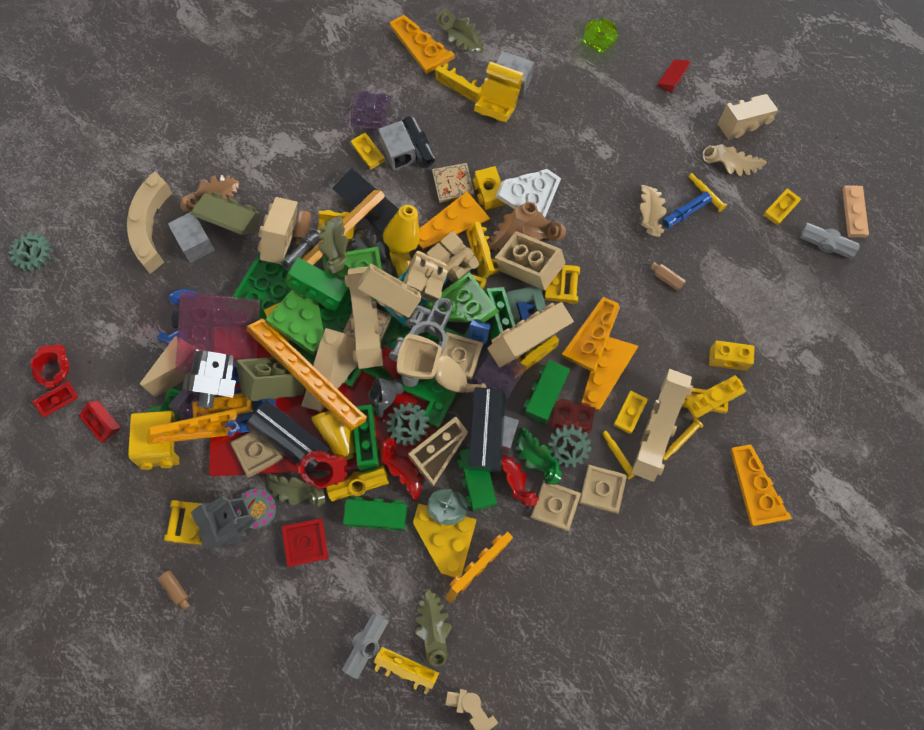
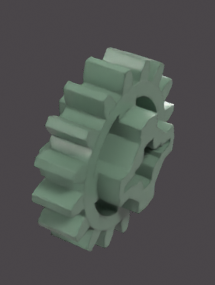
(30, 252)
(401, 428)
(562, 448)

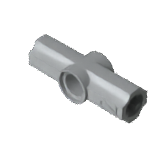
(829, 240)
(365, 645)

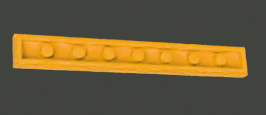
(307, 374)

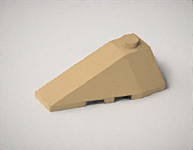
(334, 362)

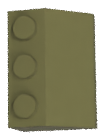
(227, 213)
(266, 379)

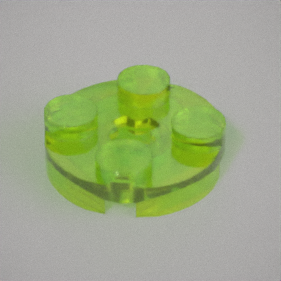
(599, 42)

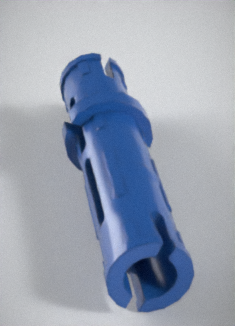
(686, 210)

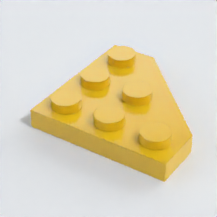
(445, 543)

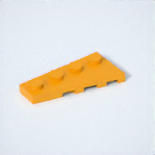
(420, 44)
(454, 218)
(592, 337)
(609, 369)
(194, 428)
(759, 495)
(475, 569)

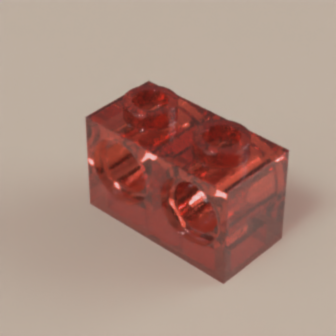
(573, 411)

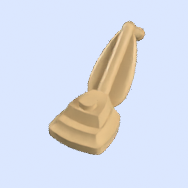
(422, 360)

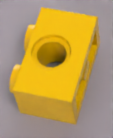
(488, 179)
(731, 355)

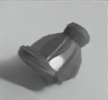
(383, 394)

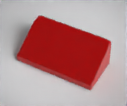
(674, 74)
(55, 398)
(99, 421)

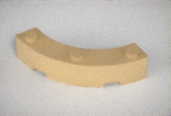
(140, 220)
(365, 323)
(661, 425)

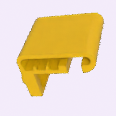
(499, 92)
(150, 455)

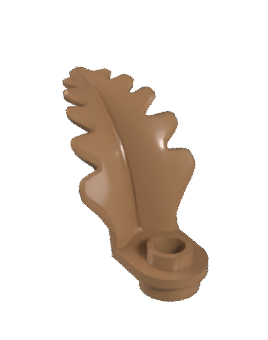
(223, 186)
(513, 222)
(542, 228)

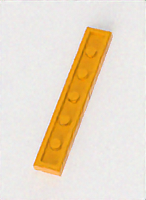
(349, 222)

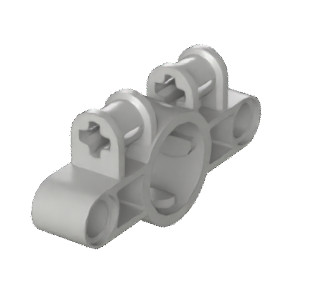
(427, 321)

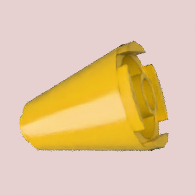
(403, 230)
(335, 434)

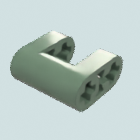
(528, 295)

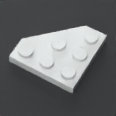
(531, 187)

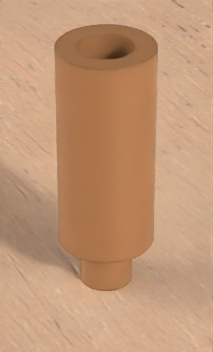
(302, 226)
(668, 276)
(174, 590)

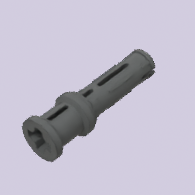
(306, 245)

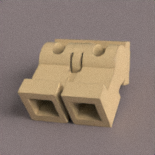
(456, 255)
(426, 276)
(471, 704)

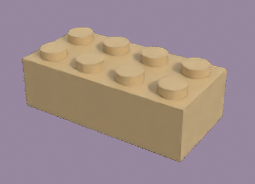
(529, 333)

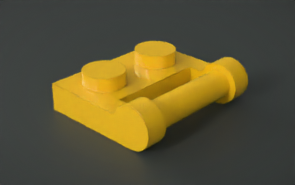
(555, 290)
(189, 530)

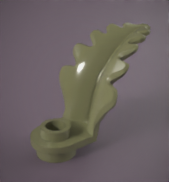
(460, 31)
(334, 244)
(294, 490)
(433, 629)

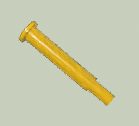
(703, 188)
(683, 438)
(619, 455)

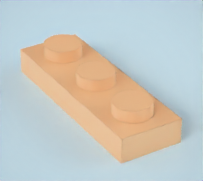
(855, 211)

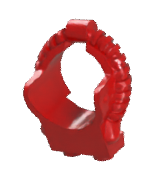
(47, 354)
(335, 475)

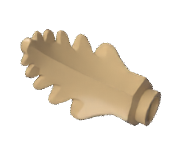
(732, 159)
(652, 210)

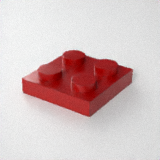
(305, 542)

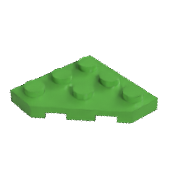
(356, 259)
(467, 301)
(298, 320)

